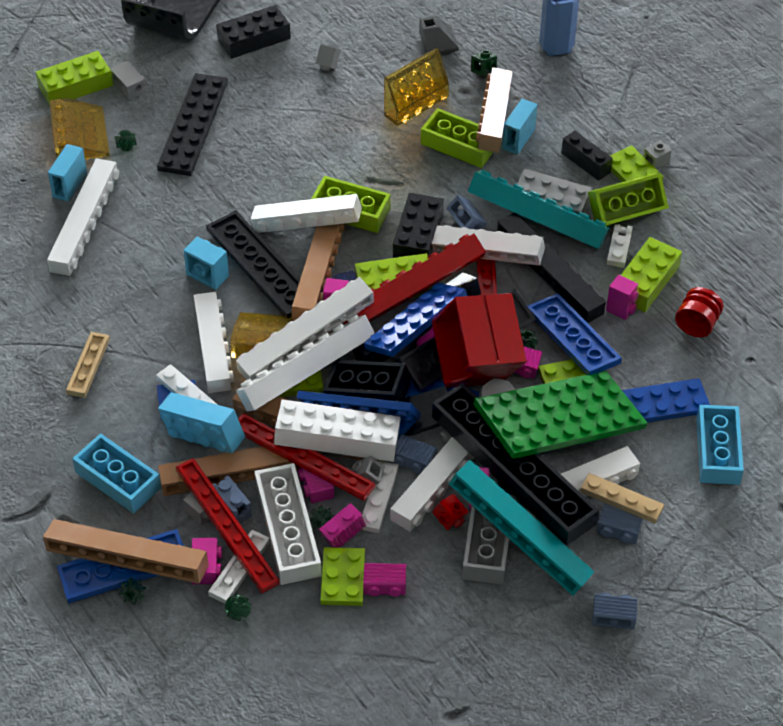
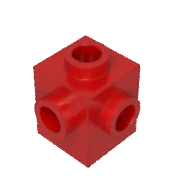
(450, 512)

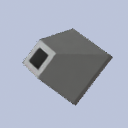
(437, 34)

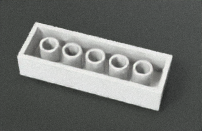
(337, 430)
(288, 524)

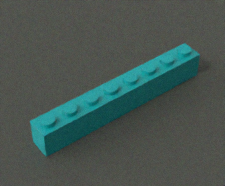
(538, 209)
(521, 527)

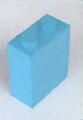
(519, 126)
(67, 172)

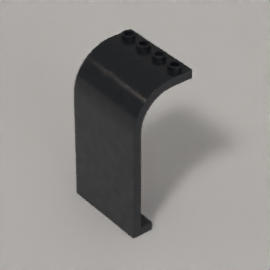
(170, 17)

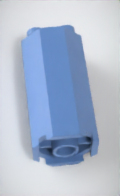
(558, 26)

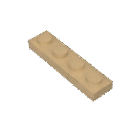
(88, 364)
(622, 498)

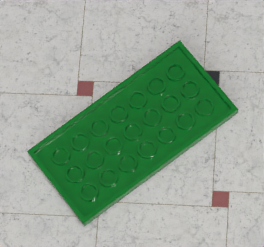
(559, 414)

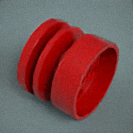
(699, 312)

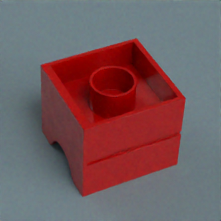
(478, 339)

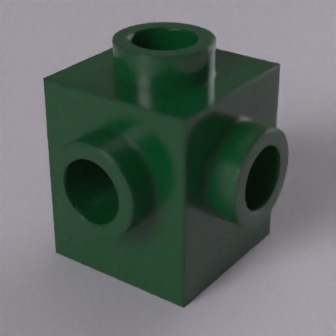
(483, 63)

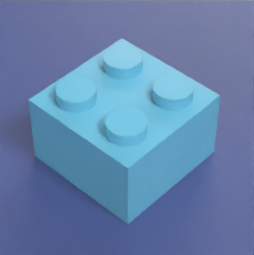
(206, 262)

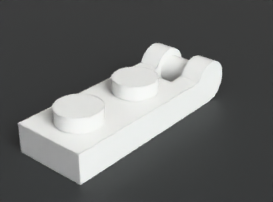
(619, 246)

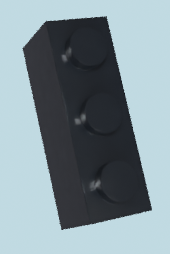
(586, 155)

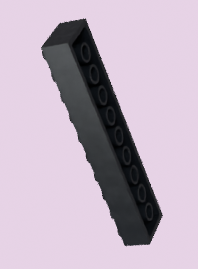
(527, 478)

